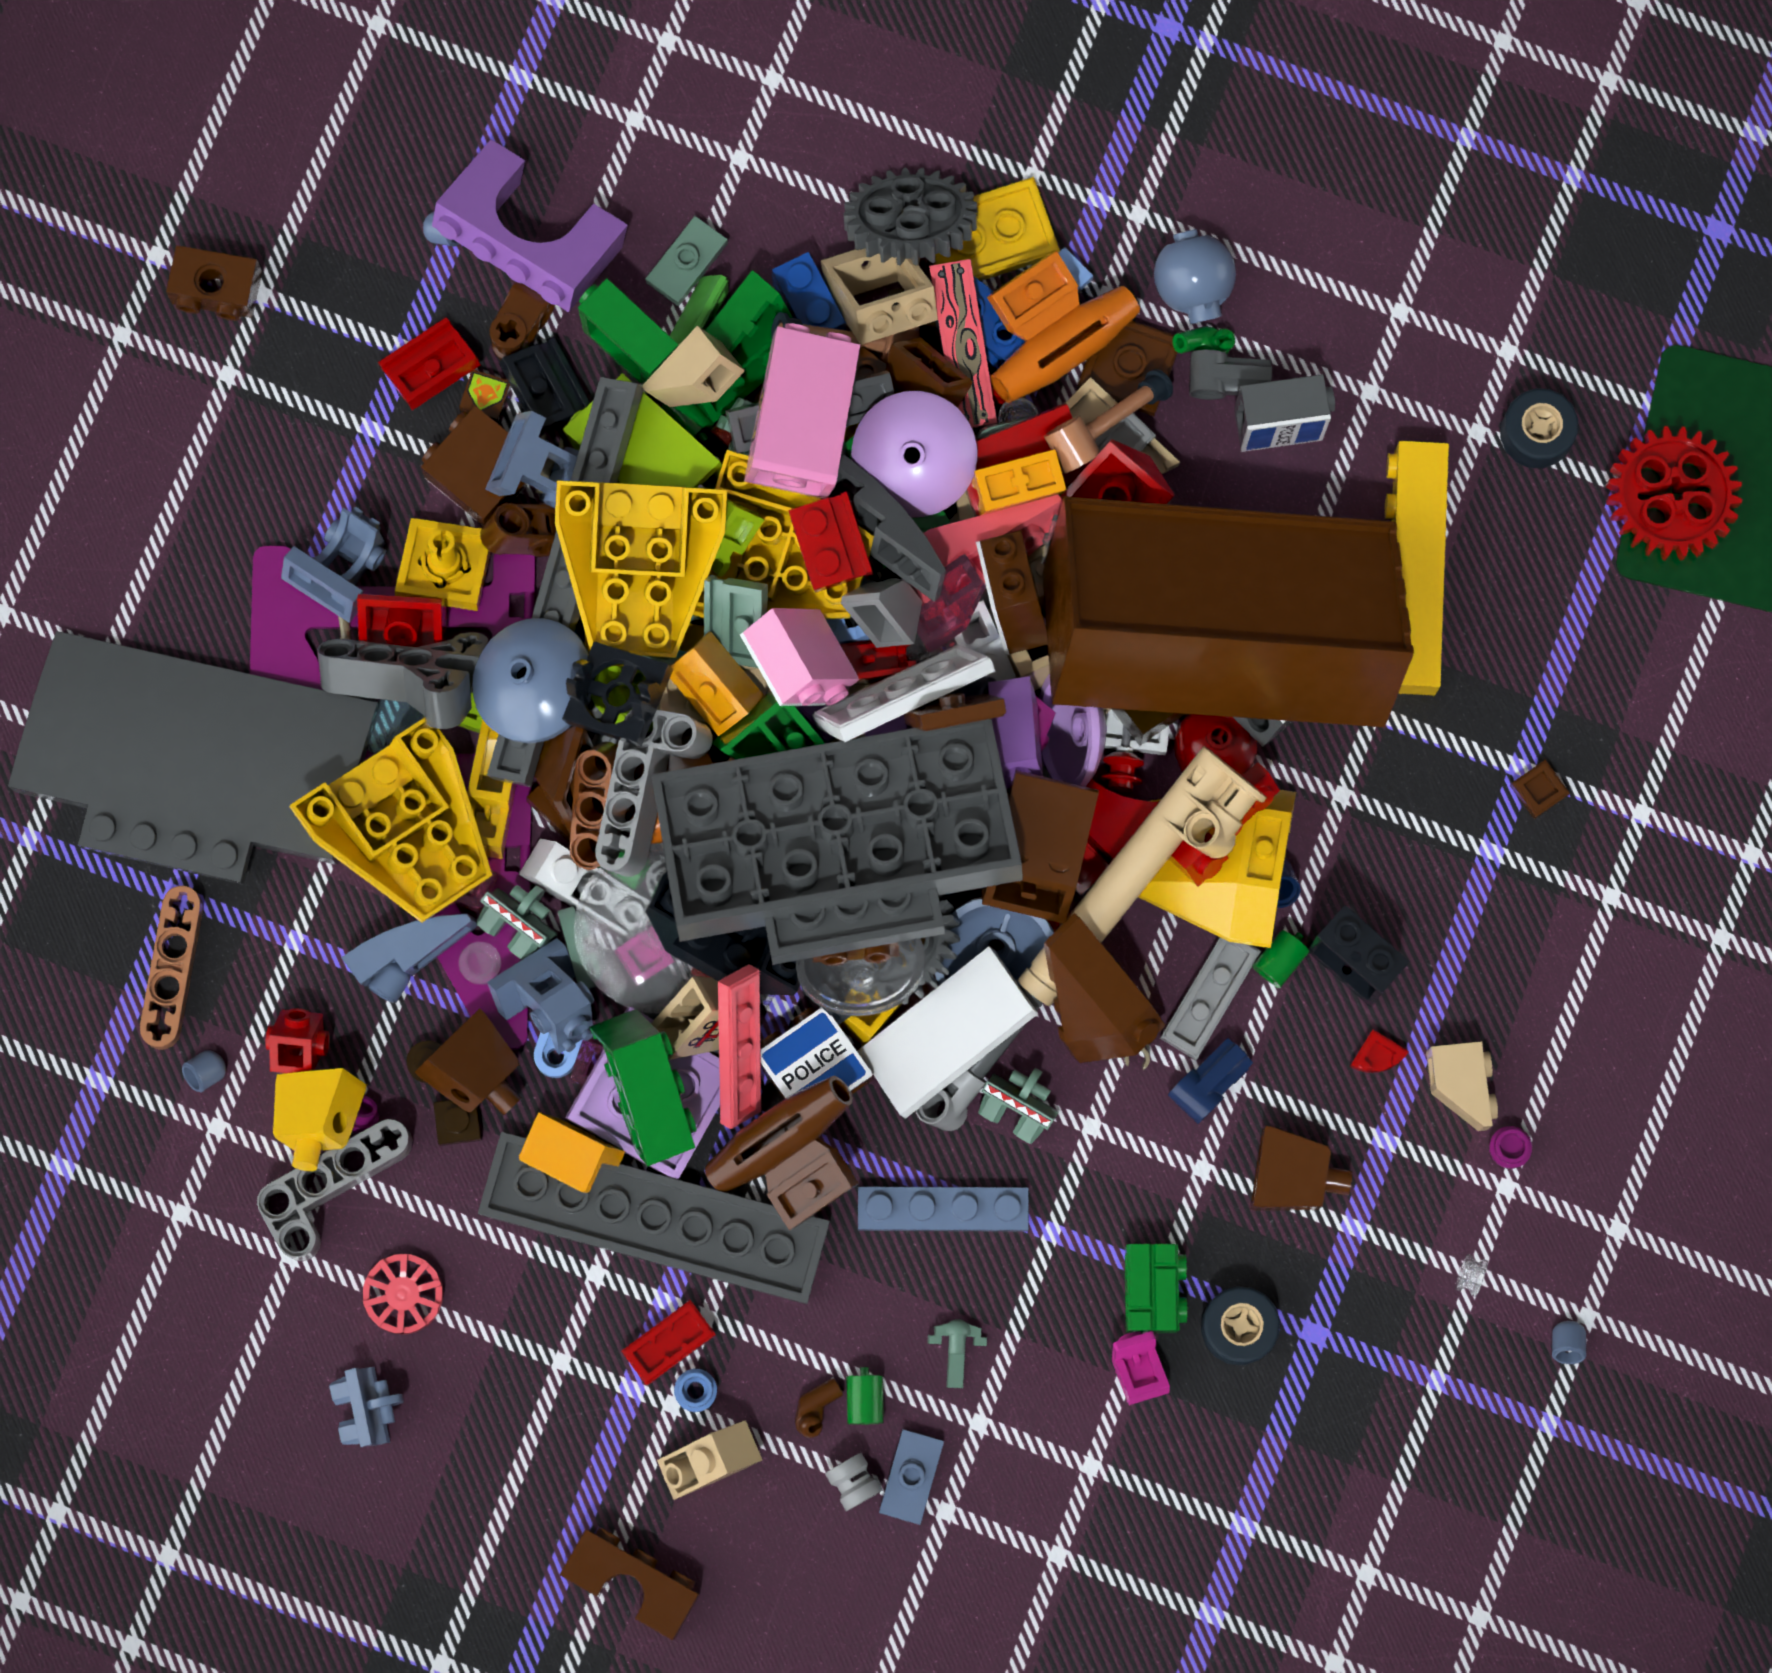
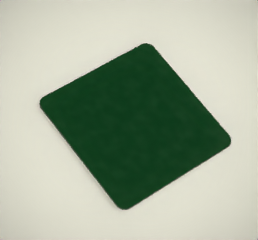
(1733, 405)

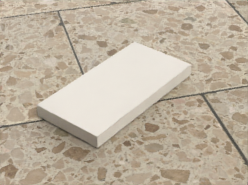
(902, 692)
(947, 1032)

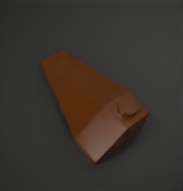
(1096, 999)

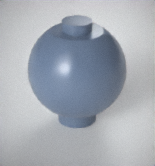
(1195, 275)

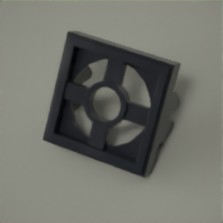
(643, 706)

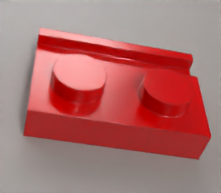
(429, 363)
(830, 542)

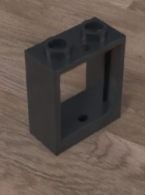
(1355, 944)

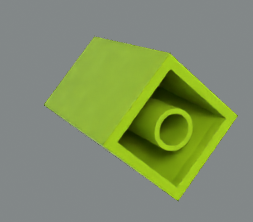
(657, 449)

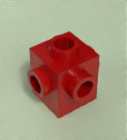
(296, 1041)

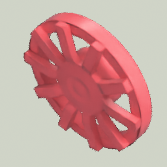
(402, 1294)

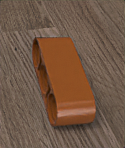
(589, 783)

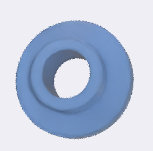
(695, 1376)

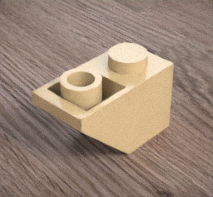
(695, 372)
(1460, 1082)
(709, 1459)

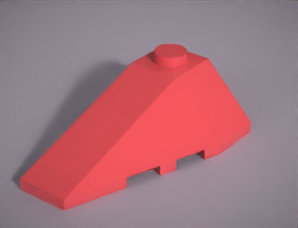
(961, 537)

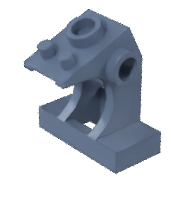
(524, 459)
(355, 540)
(547, 987)

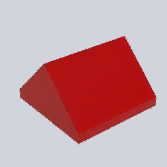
(1121, 475)
(401, 620)

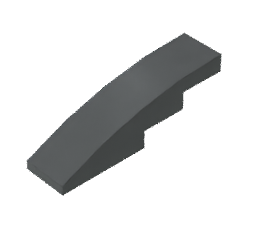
(897, 538)

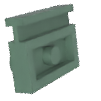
(730, 610)

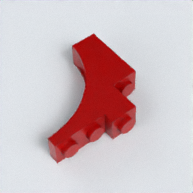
(1119, 817)

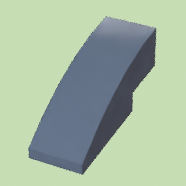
(408, 945)

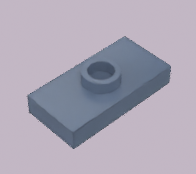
(911, 1477)

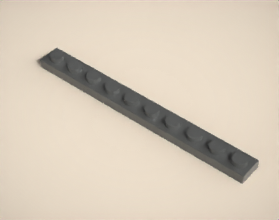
(597, 461)

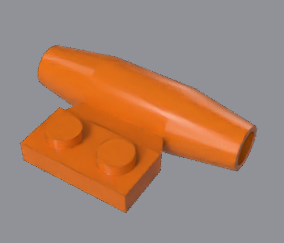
(1056, 330)

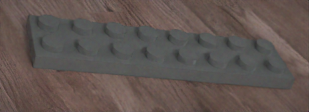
(660, 1223)

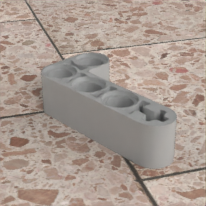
(625, 791)
(338, 1182)

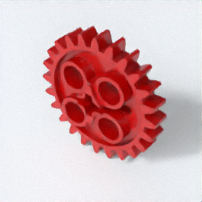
(1680, 527)

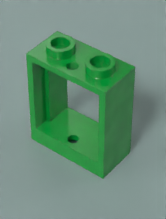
(624, 331)

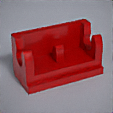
(875, 663)

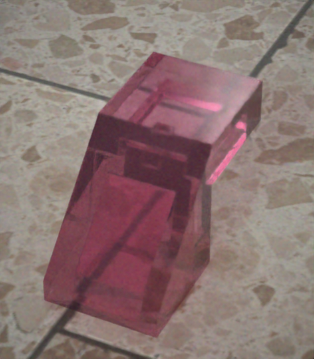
(954, 609)

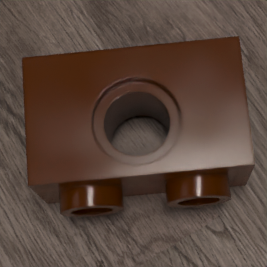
(196, 267)

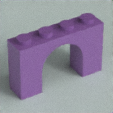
(553, 269)
(1015, 732)

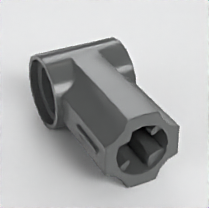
(1217, 375)

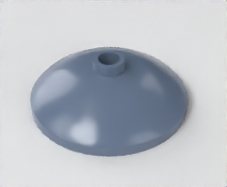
(534, 705)

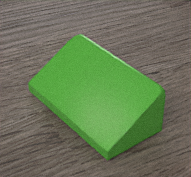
(702, 306)

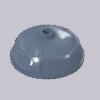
(981, 923)

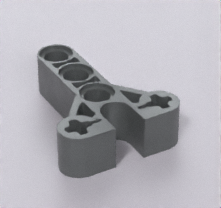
(428, 677)

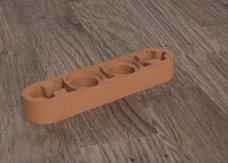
(177, 968)

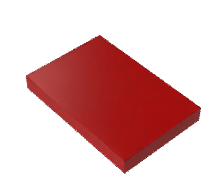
(1020, 441)

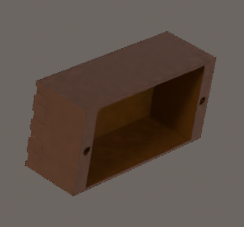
(1225, 612)

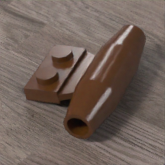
(786, 1148)

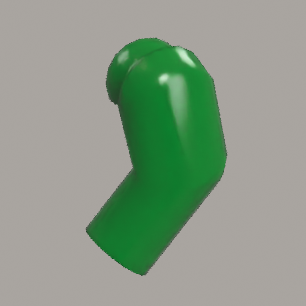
(1204, 339)

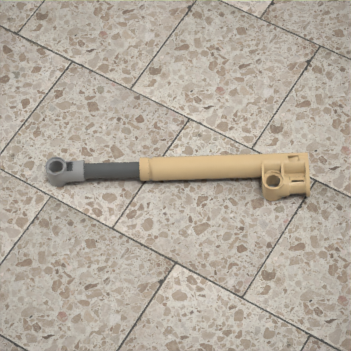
(1201, 798)

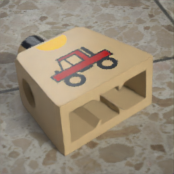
(692, 1018)

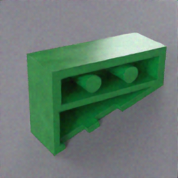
(746, 332)
(767, 731)
(646, 1086)

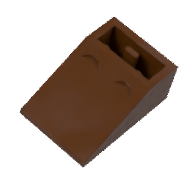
(1052, 836)

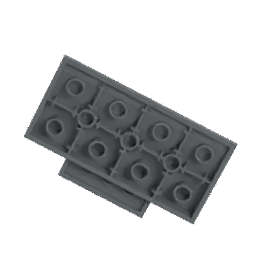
(183, 755)
(837, 839)

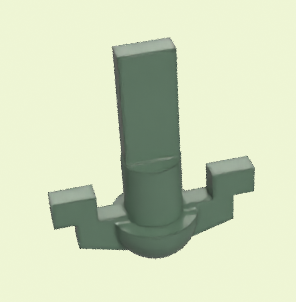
(957, 1332)

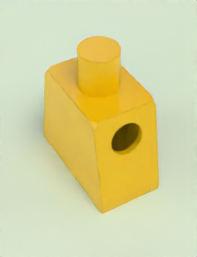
(315, 1112)

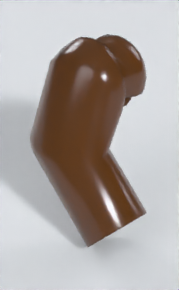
(811, 1407)

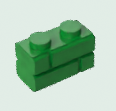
(1153, 1288)

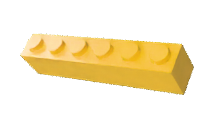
(1420, 515)

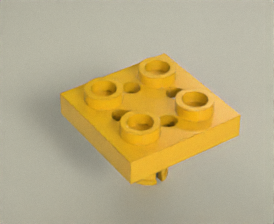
(446, 550)

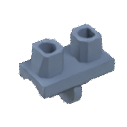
(369, 1404)

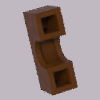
(599, 1560)

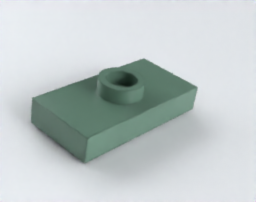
(686, 261)

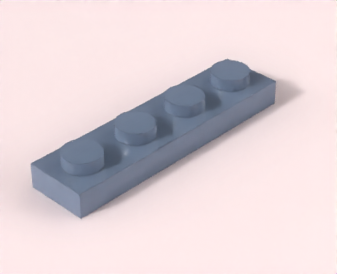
(943, 1209)

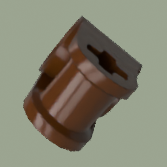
(521, 314)
(529, 529)

